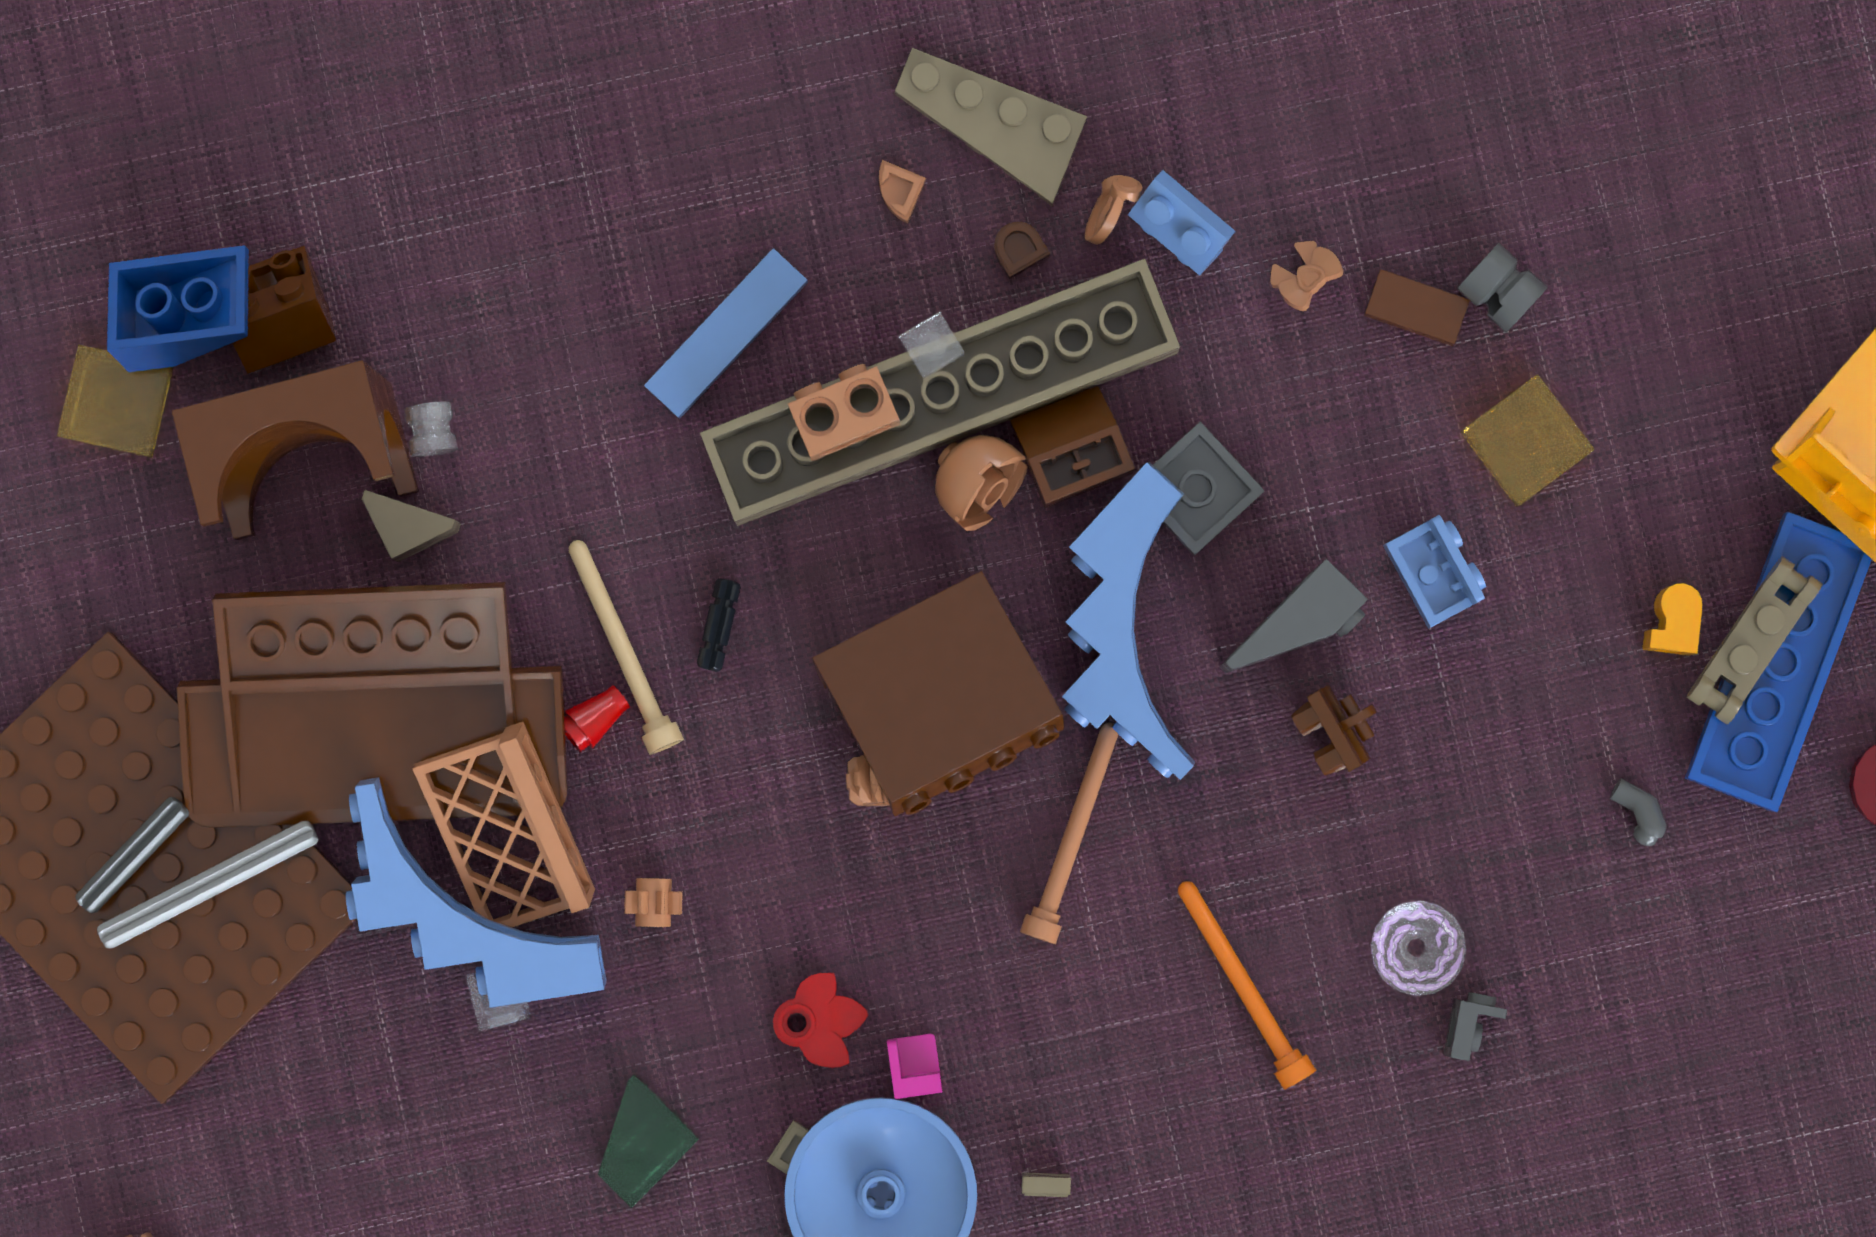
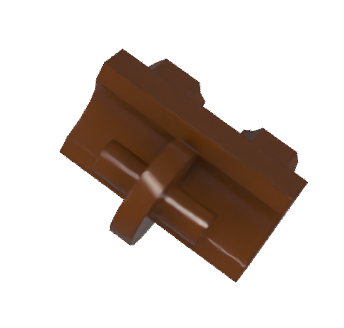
(1346, 747)

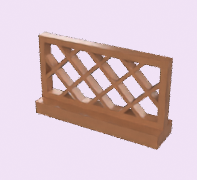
(538, 807)

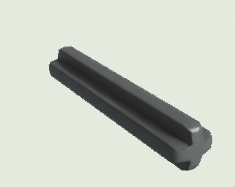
(132, 855)

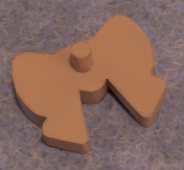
(1319, 267)

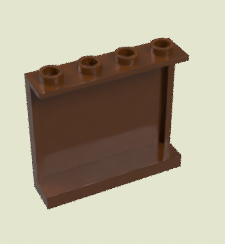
(940, 694)

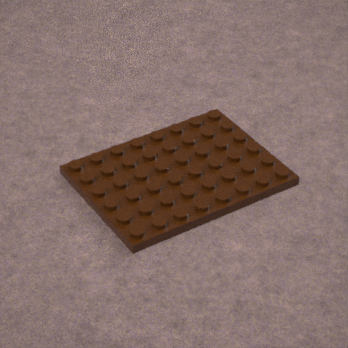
(73, 789)

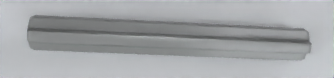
(207, 884)

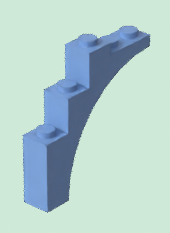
(1105, 621)
(399, 892)

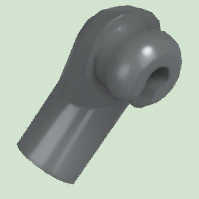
(1646, 811)

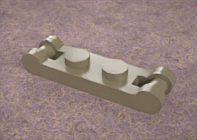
(1754, 640)

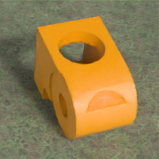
(1679, 621)

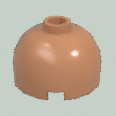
(976, 477)

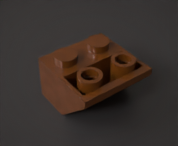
(284, 311)
(1072, 446)

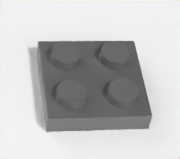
(1212, 485)

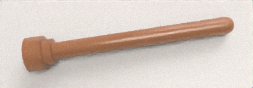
(1044, 920)

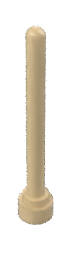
(658, 730)

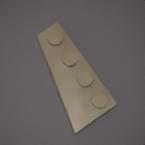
(1006, 125)

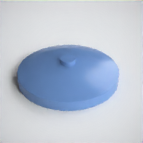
(880, 1174)

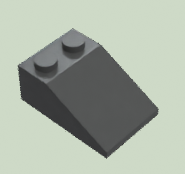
(1310, 613)

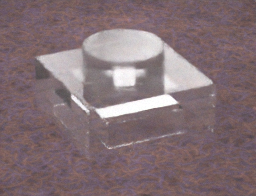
(931, 345)

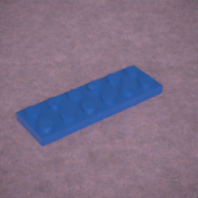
(1761, 744)

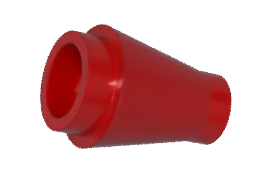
(593, 718)

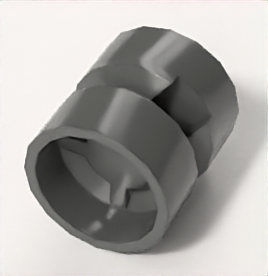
(1502, 287)

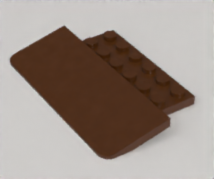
(354, 691)

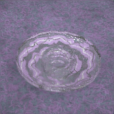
(1442, 954)

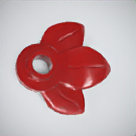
(827, 1021)

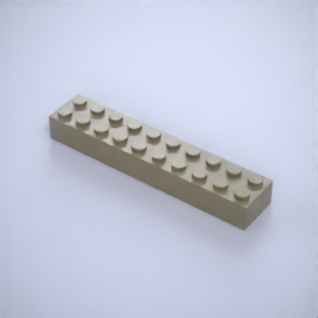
(1006, 371)

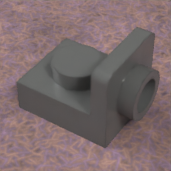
(1463, 1031)

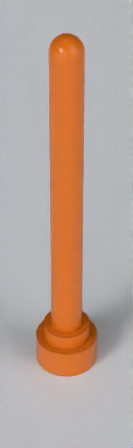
(1290, 1063)

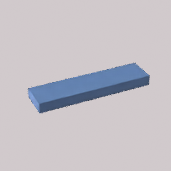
(726, 333)

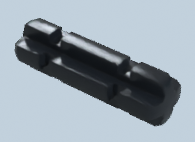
(718, 624)

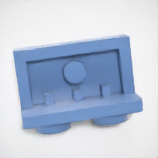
(1181, 223)
(1436, 570)

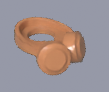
(1114, 192)

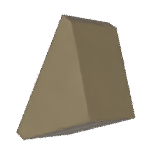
(406, 527)

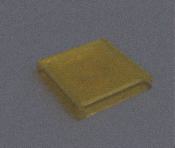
(112, 405)
(1527, 440)

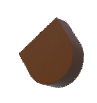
(1019, 248)

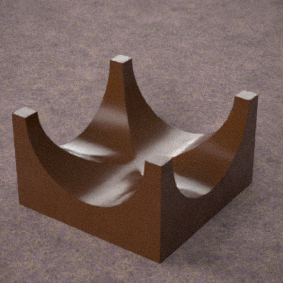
(241, 436)

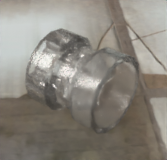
(430, 429)

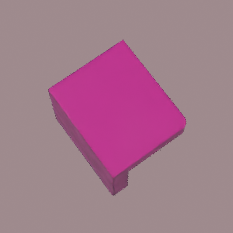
(914, 1066)

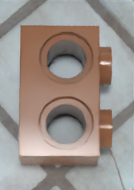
(848, 424)

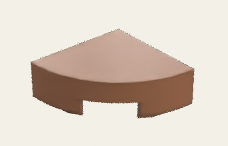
(900, 189)

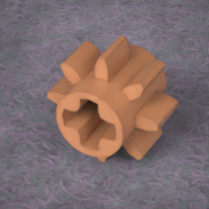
(653, 902)

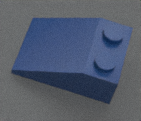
(176, 306)

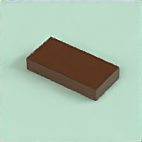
(1416, 307)

